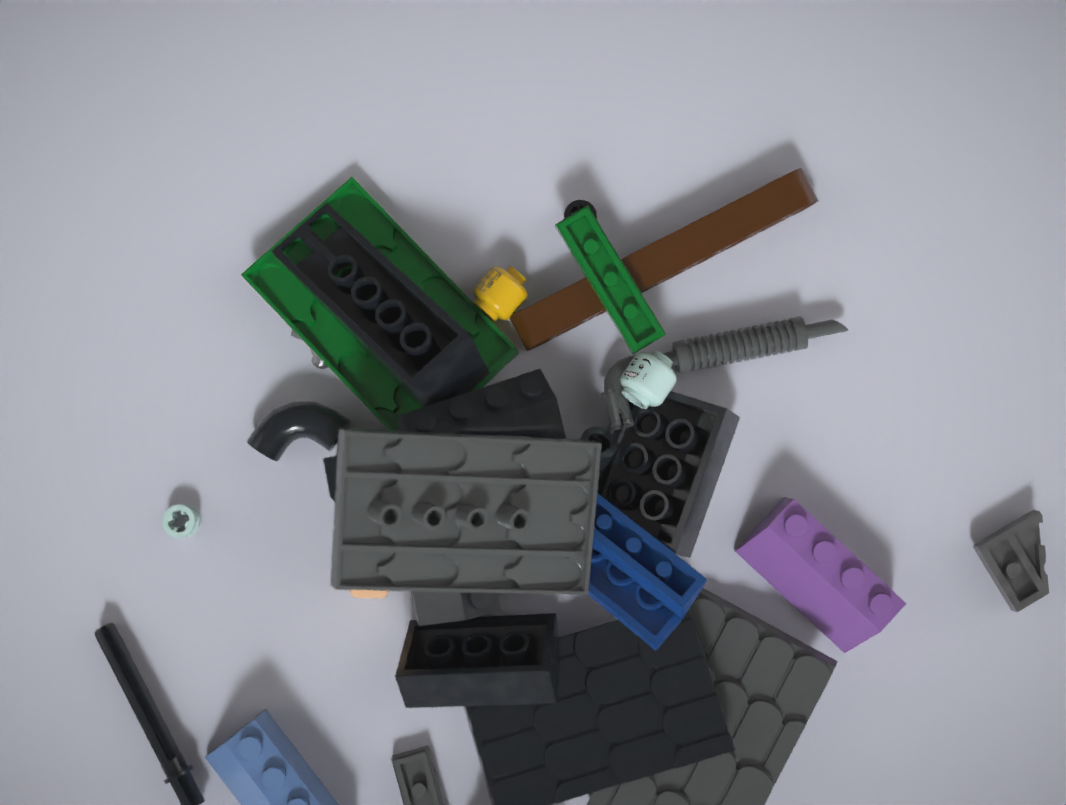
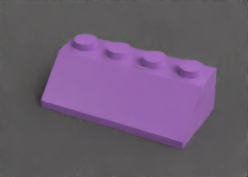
(819, 575)

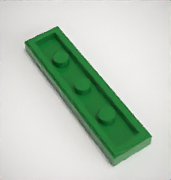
(610, 279)

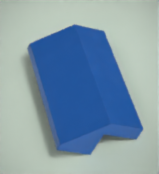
(639, 577)

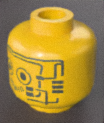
(500, 293)

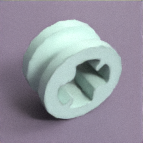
(191, 526)

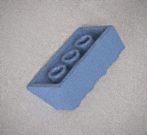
(266, 767)

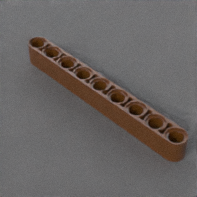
(670, 255)

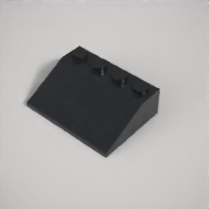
(669, 467)

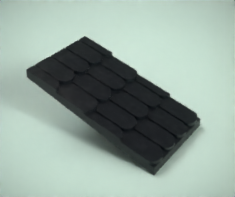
(614, 718)

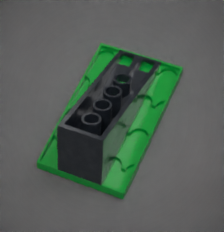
(378, 308)

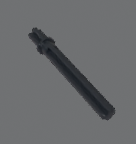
(149, 716)

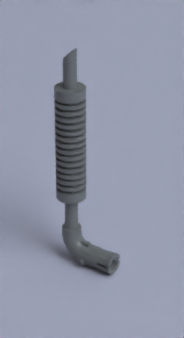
(724, 348)

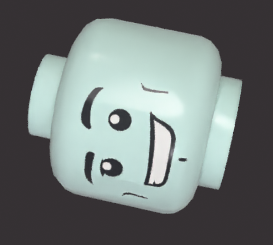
(648, 379)

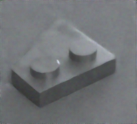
(1017, 561)

